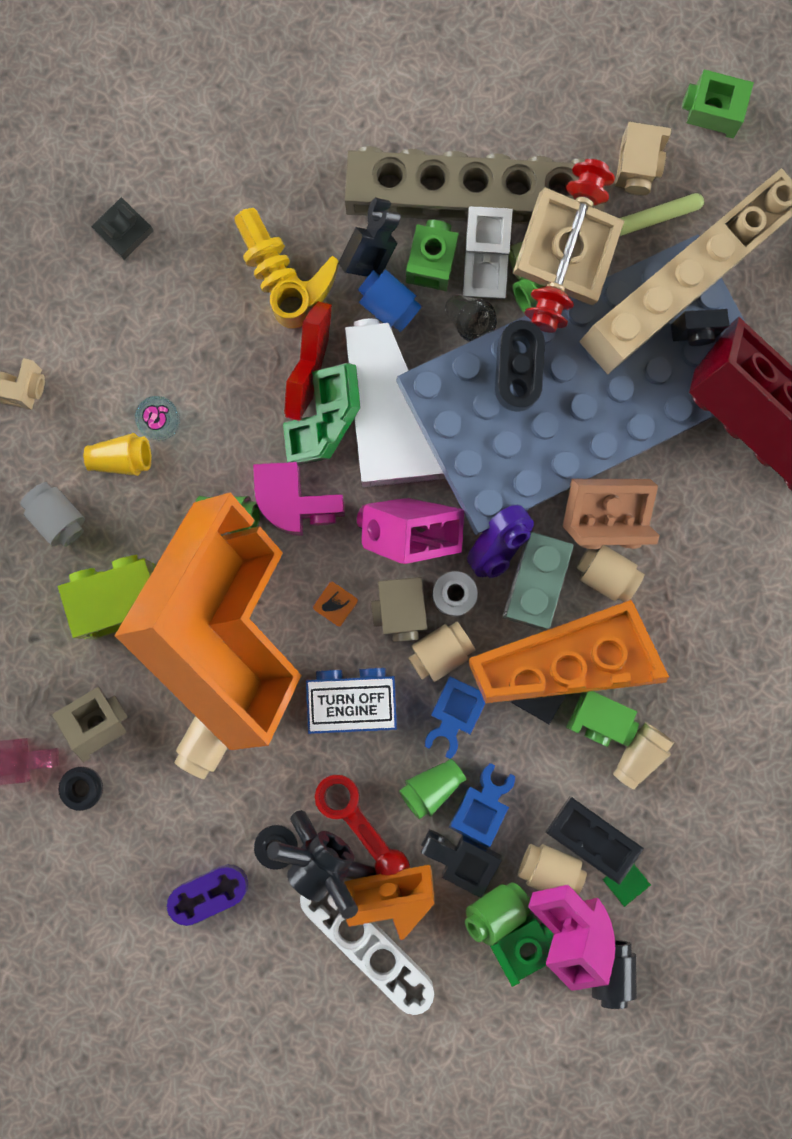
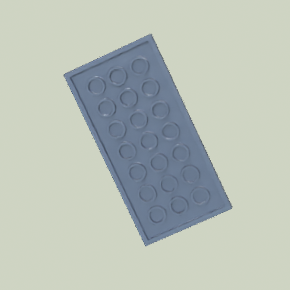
(582, 416)

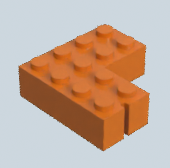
(197, 626)

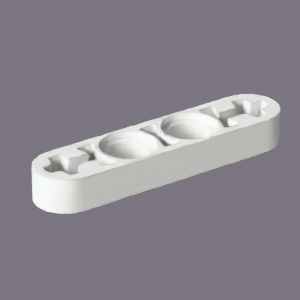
(361, 951)

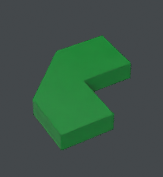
(336, 407)

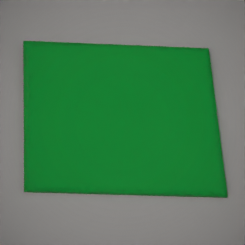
(630, 887)

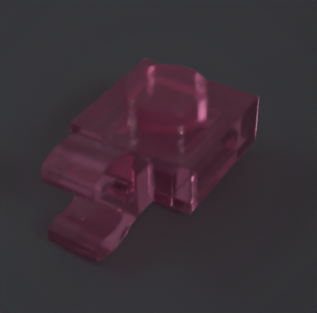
(17, 760)

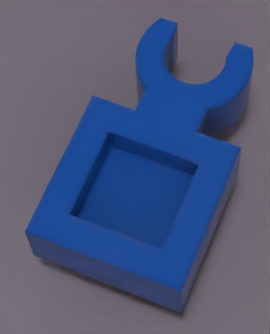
(457, 709)
(480, 812)

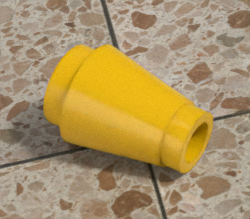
(119, 455)

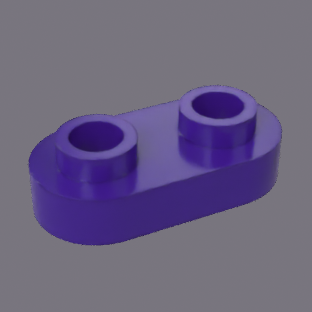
(500, 542)

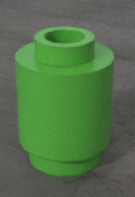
(497, 913)

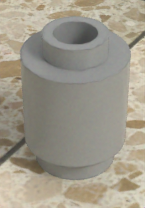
(53, 515)
(450, 607)

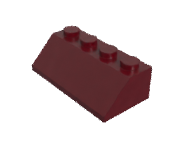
(750, 393)

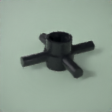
(320, 865)

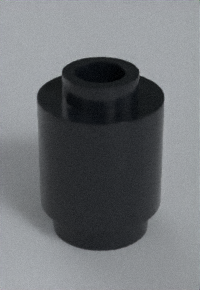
(622, 982)

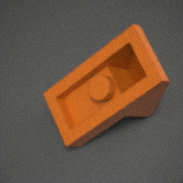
(397, 897)

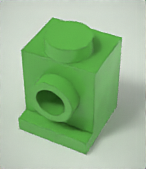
(727, 93)
(428, 269)
(603, 719)

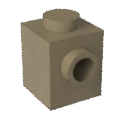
(400, 608)

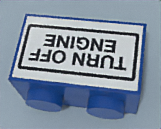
(351, 702)

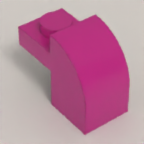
(280, 499)
(582, 938)

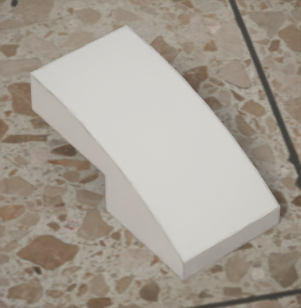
(487, 252)

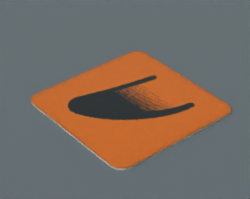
(335, 604)

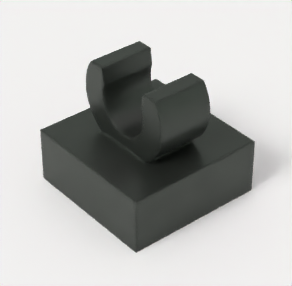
(122, 228)

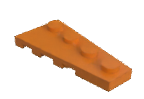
(576, 657)

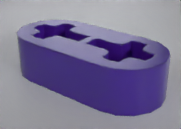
(211, 904)

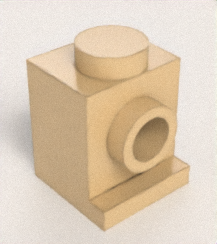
(641, 157)

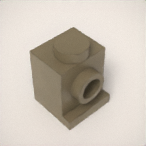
(77, 721)

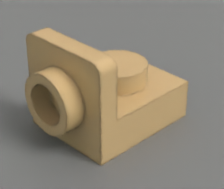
(26, 389)

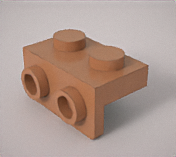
(611, 512)

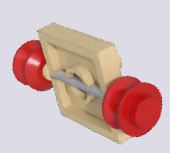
(569, 245)

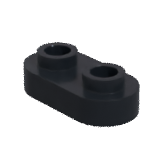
(520, 368)

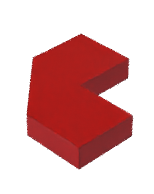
(313, 348)

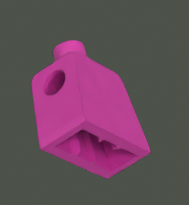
(391, 531)

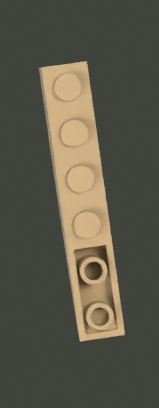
(690, 273)

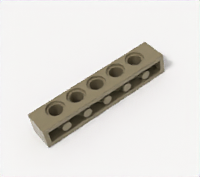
(453, 170)

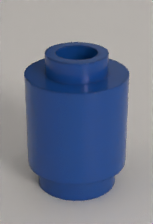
(388, 299)

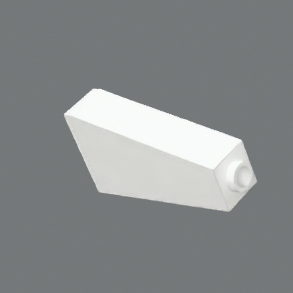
(386, 430)

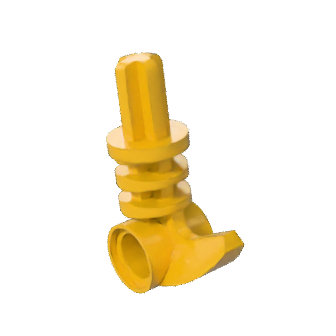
(278, 280)

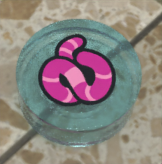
(157, 418)

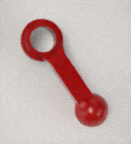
(387, 860)

